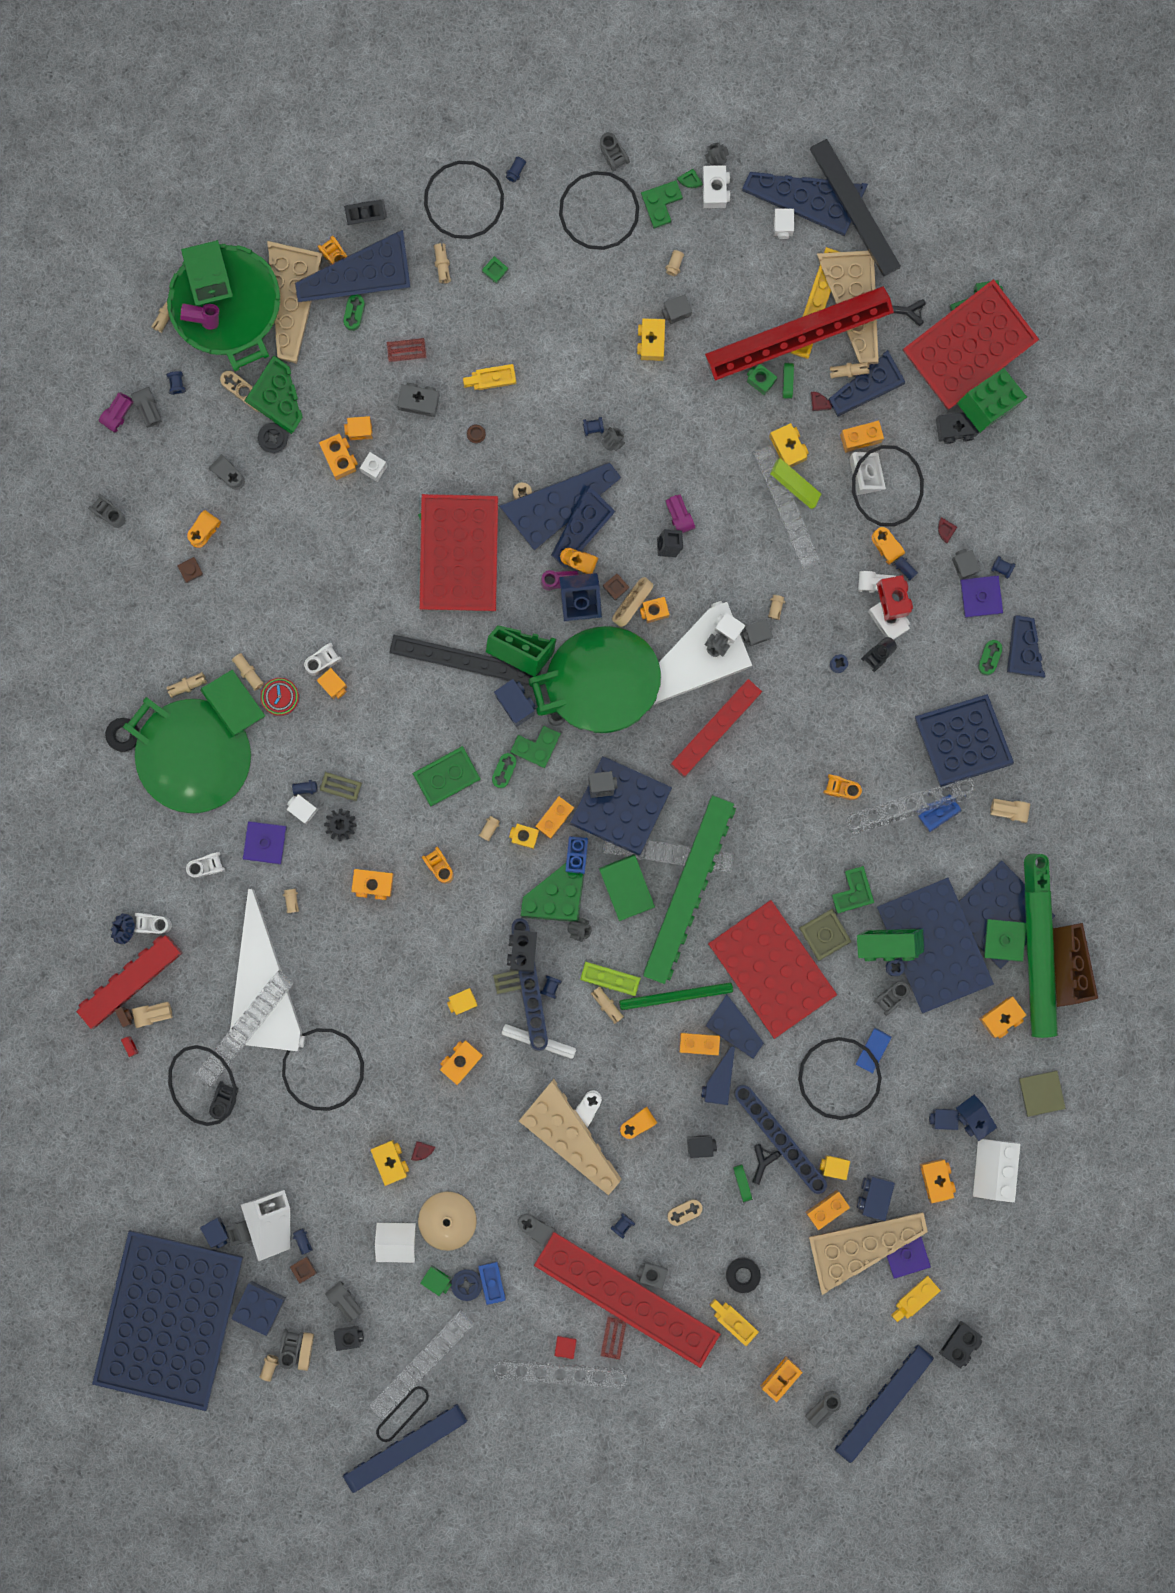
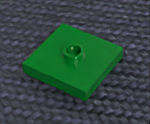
(1004, 940)

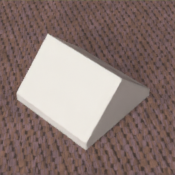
(870, 473)
(395, 1242)

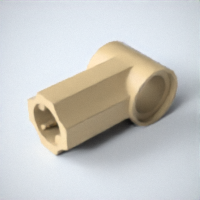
(1013, 810)
(149, 1014)

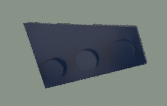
(1024, 650)
(734, 1028)

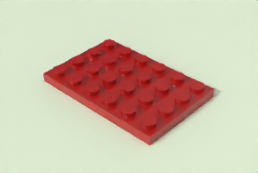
(970, 344)
(458, 552)
(772, 969)

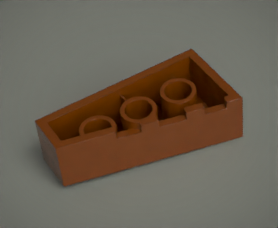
(1072, 966)

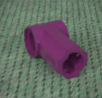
(207, 315)
(114, 415)
(680, 517)
(555, 575)

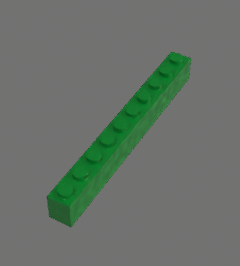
(688, 889)

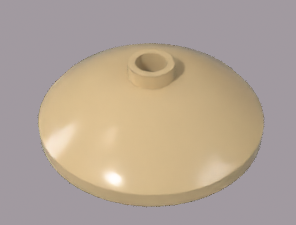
(452, 1207)

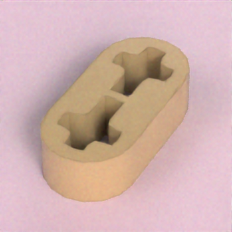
(687, 1216)
(305, 1352)

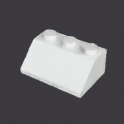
(996, 1170)

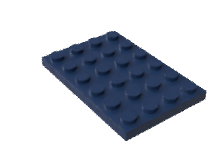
(951, 958)

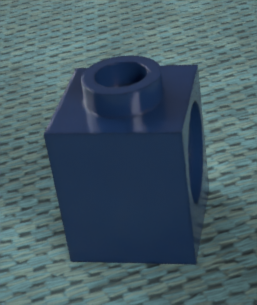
(944, 1119)
(215, 1233)

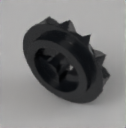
(274, 429)

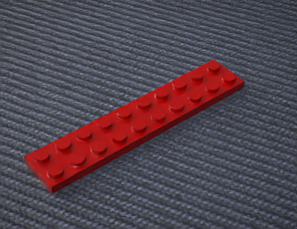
(627, 1299)

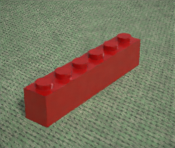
(716, 728)
(129, 982)

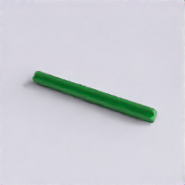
(676, 996)

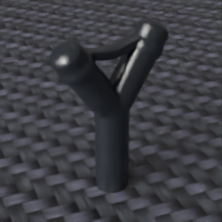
(909, 311)
(763, 1162)

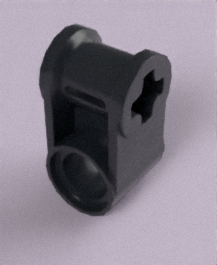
(877, 656)
(222, 1098)

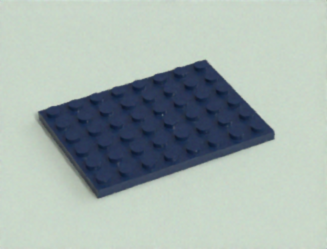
(167, 1320)

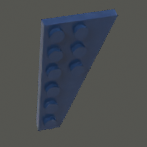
(808, 197)
(369, 270)
(551, 507)

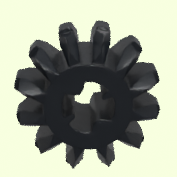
(348, 825)

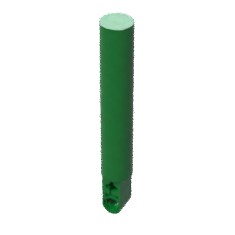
(1040, 947)

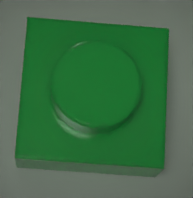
(495, 270)

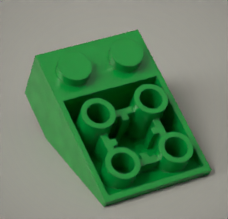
(206, 273)

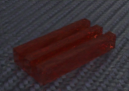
(408, 349)
(610, 1354)

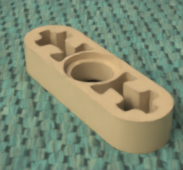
(236, 379)
(632, 602)

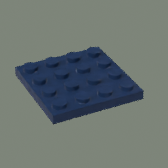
(964, 740)
(627, 815)
(995, 897)

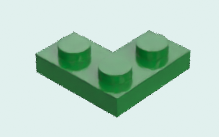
(656, 201)
(538, 752)
(859, 892)

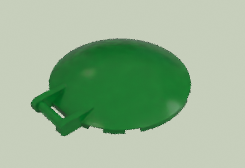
(242, 318)
(600, 680)
(189, 756)

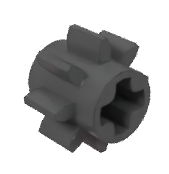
(716, 154)
(612, 439)
(717, 645)
(579, 929)

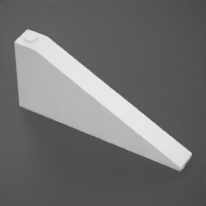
(689, 663)
(255, 969)

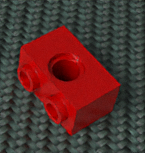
(891, 608)

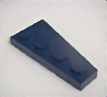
(866, 387)
(584, 523)

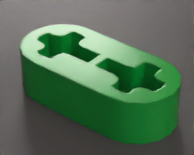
(358, 313)
(788, 377)
(994, 658)
(508, 773)
(742, 1183)

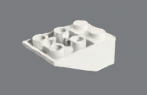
(268, 1224)

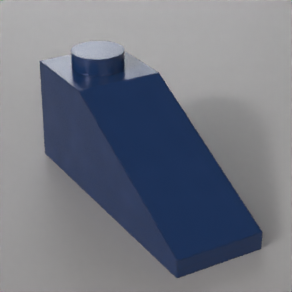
(718, 1084)

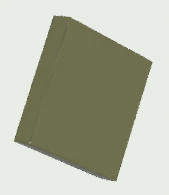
(825, 934)
(1042, 1093)

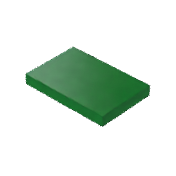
(232, 703)
(446, 776)
(626, 887)

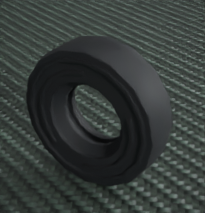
(111, 736)
(754, 1279)

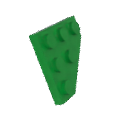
(276, 395)
(555, 897)

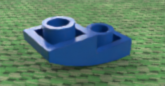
(576, 855)
(876, 1044)

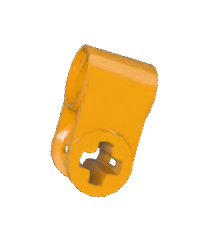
(332, 250)
(203, 527)
(889, 546)
(579, 560)
(841, 787)
(438, 864)
(640, 1121)

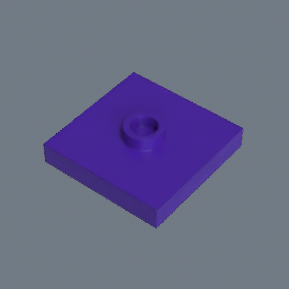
(981, 596)
(264, 842)
(909, 1259)

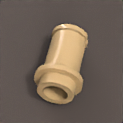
(674, 264)
(776, 607)
(489, 828)
(291, 900)
(268, 1369)

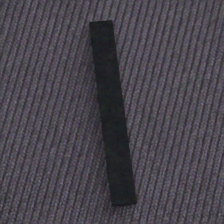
(855, 207)
(457, 659)

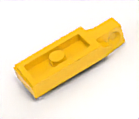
(491, 377)
(915, 1299)
(734, 1322)

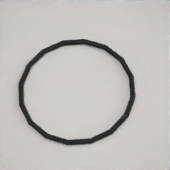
(464, 236)
(582, 243)
(854, 485)
(358, 1084)
(173, 1094)
(834, 1116)

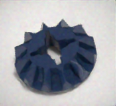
(128, 925)
(461, 1292)

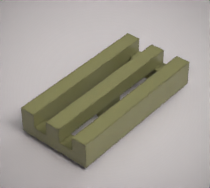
(356, 791)
(498, 984)

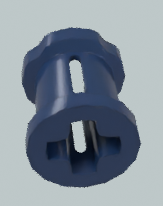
(176, 382)
(593, 426)
(1003, 567)
(844, 662)
(901, 967)
(550, 987)
(622, 1225)

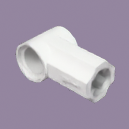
(869, 579)

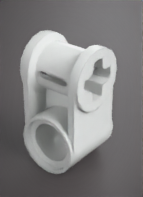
(322, 659)
(207, 865)
(149, 924)
(586, 1110)

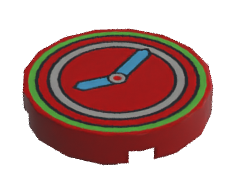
(279, 696)

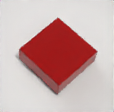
(129, 1046)
(565, 1347)

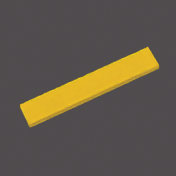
(817, 301)

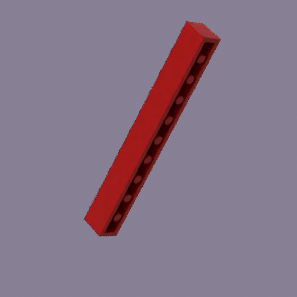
(799, 333)

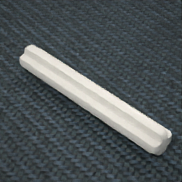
(552, 1046)

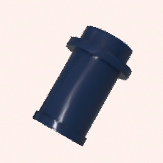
(515, 170)
(905, 568)
(304, 788)
(302, 1241)

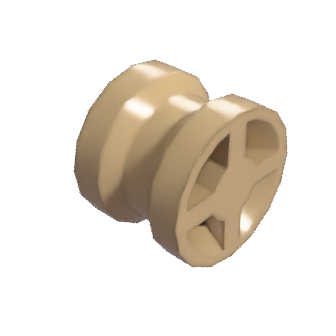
(521, 486)

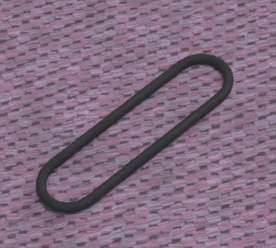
(387, 1440)

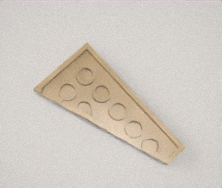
(290, 266)
(850, 276)
(565, 1132)
(851, 1250)

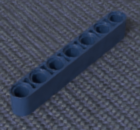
(531, 994)
(783, 1148)
(884, 1404)
(406, 1448)

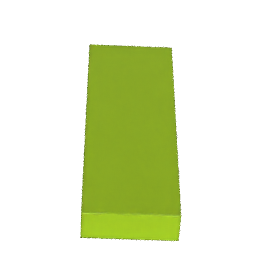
(795, 483)
(610, 978)

